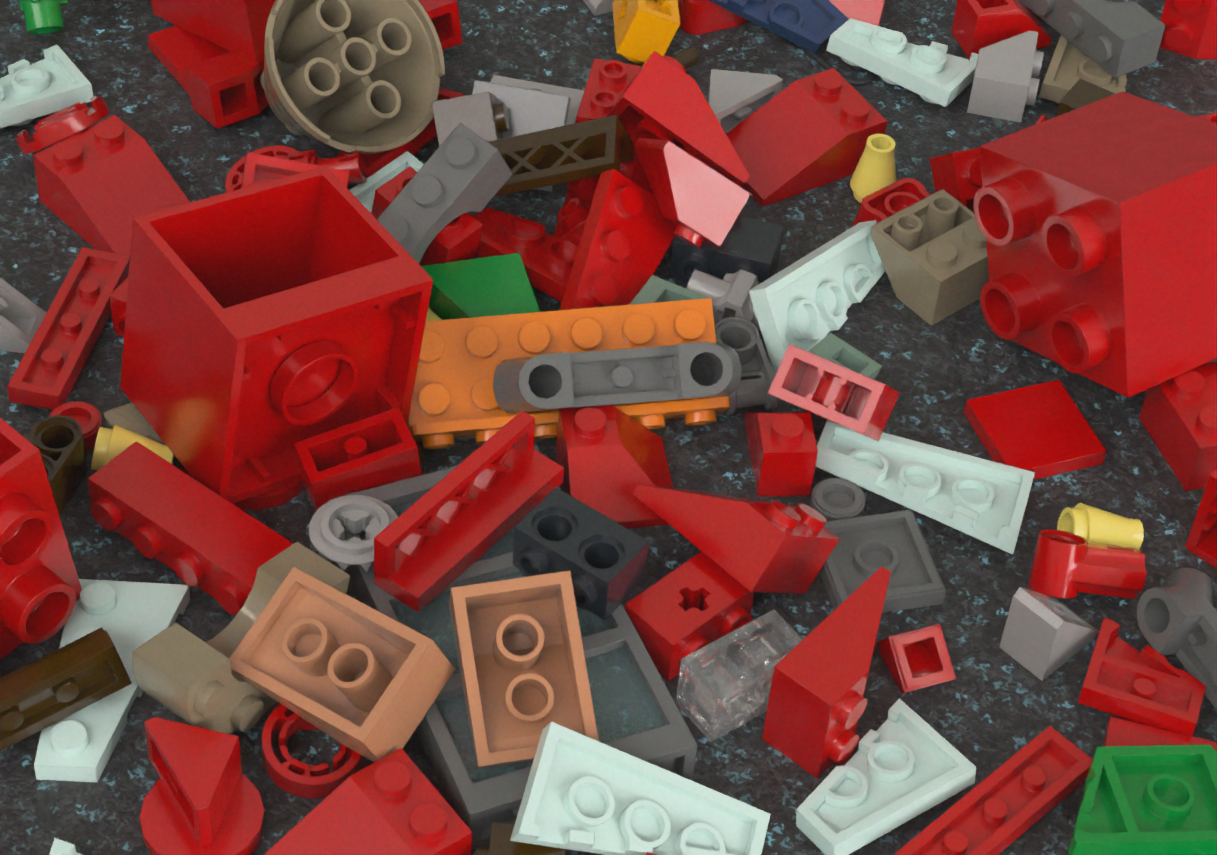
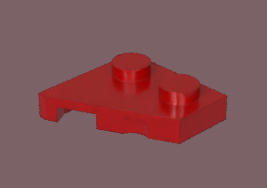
(1140, 685)

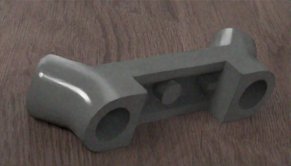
(616, 377)
(1184, 623)

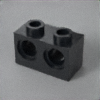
(571, 536)

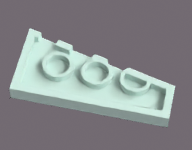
(940, 483)

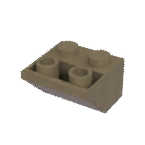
(933, 256)

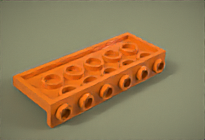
(460, 356)

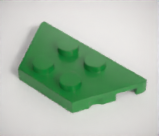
(1148, 802)

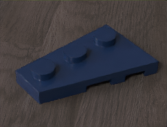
(799, 21)

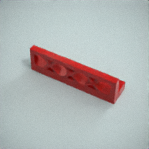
(464, 515)

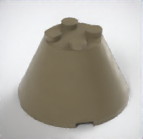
(352, 71)

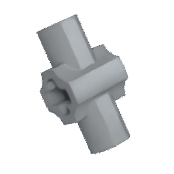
(728, 296)

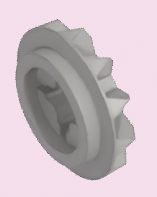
(354, 515)

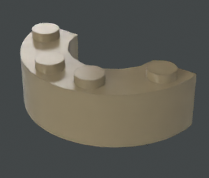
(196, 675)

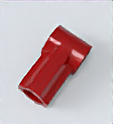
(1071, 565)

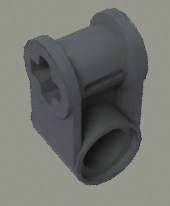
(756, 370)

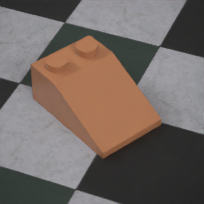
(520, 664)
(342, 665)

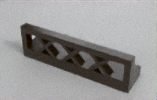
(564, 153)
(59, 686)

